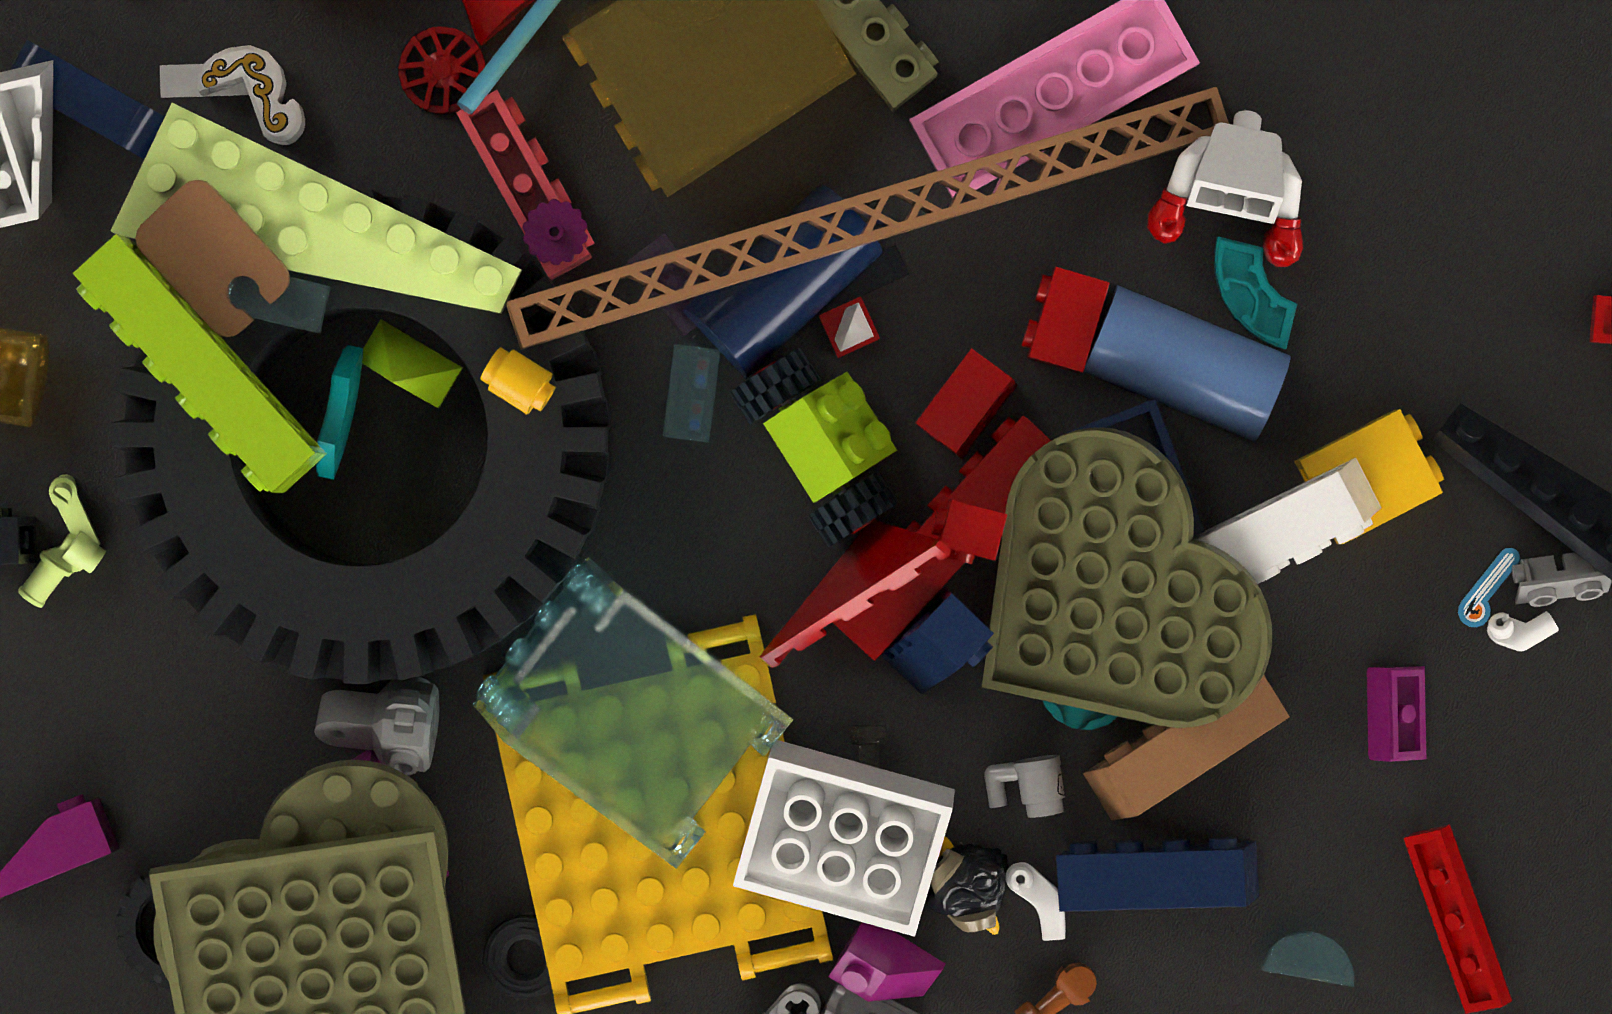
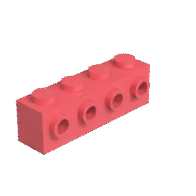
(516, 165)

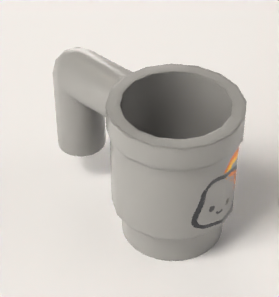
(1038, 782)

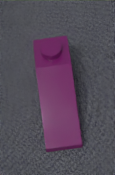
(60, 844)

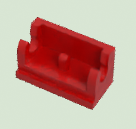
(966, 403)

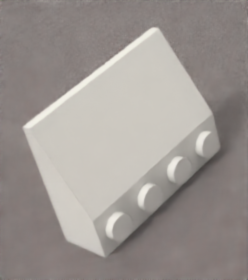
(844, 837)

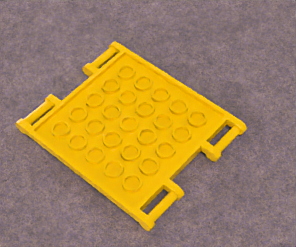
(619, 905)

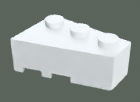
(26, 142)

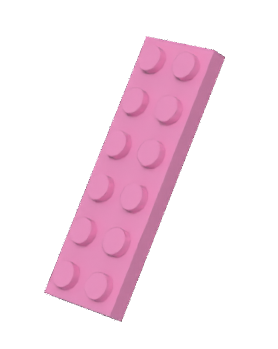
(1058, 86)

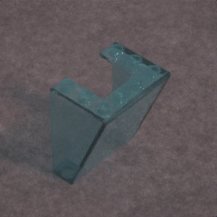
(626, 710)

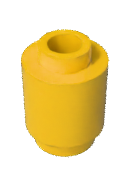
(518, 380)

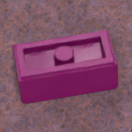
(1396, 713)

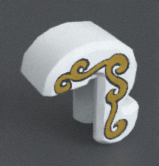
(265, 86)

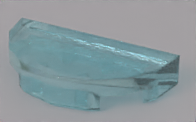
(1310, 957)

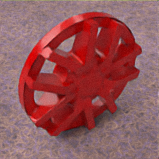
(440, 68)

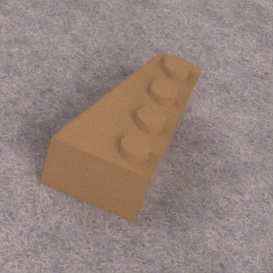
(1170, 757)

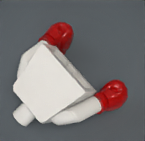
(1237, 175)

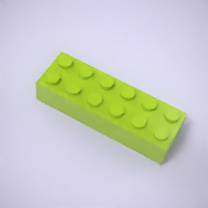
(199, 364)

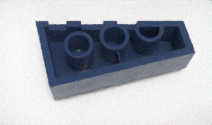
(1158, 876)

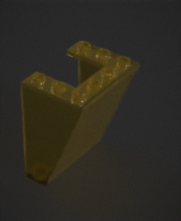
(703, 75)

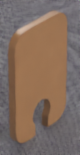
(205, 246)

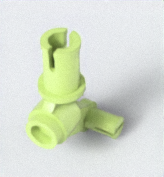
(77, 551)

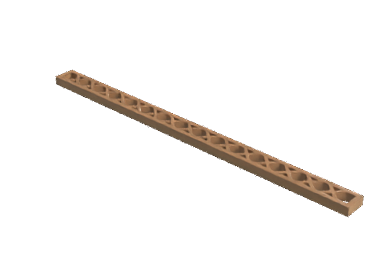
(858, 204)

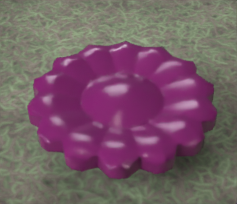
(555, 232)

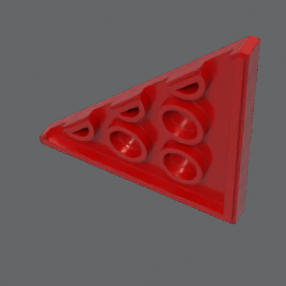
(875, 561)

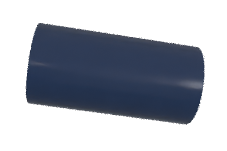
(763, 313)

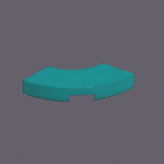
(1249, 294)
(340, 410)

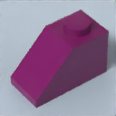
(884, 965)

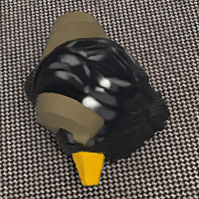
(969, 886)

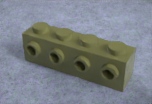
(880, 47)

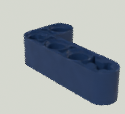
(96, 103)

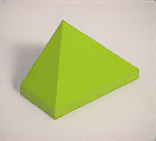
(410, 364)

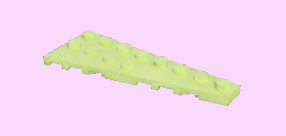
(312, 219)

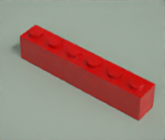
(985, 486)

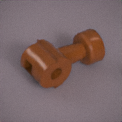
(1071, 986)

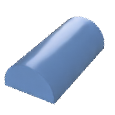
(1187, 363)

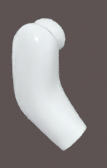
(1042, 894)

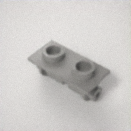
(1542, 583)

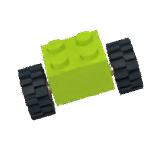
(824, 440)

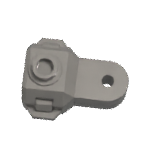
(394, 723)

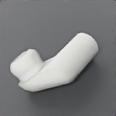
(1520, 635)

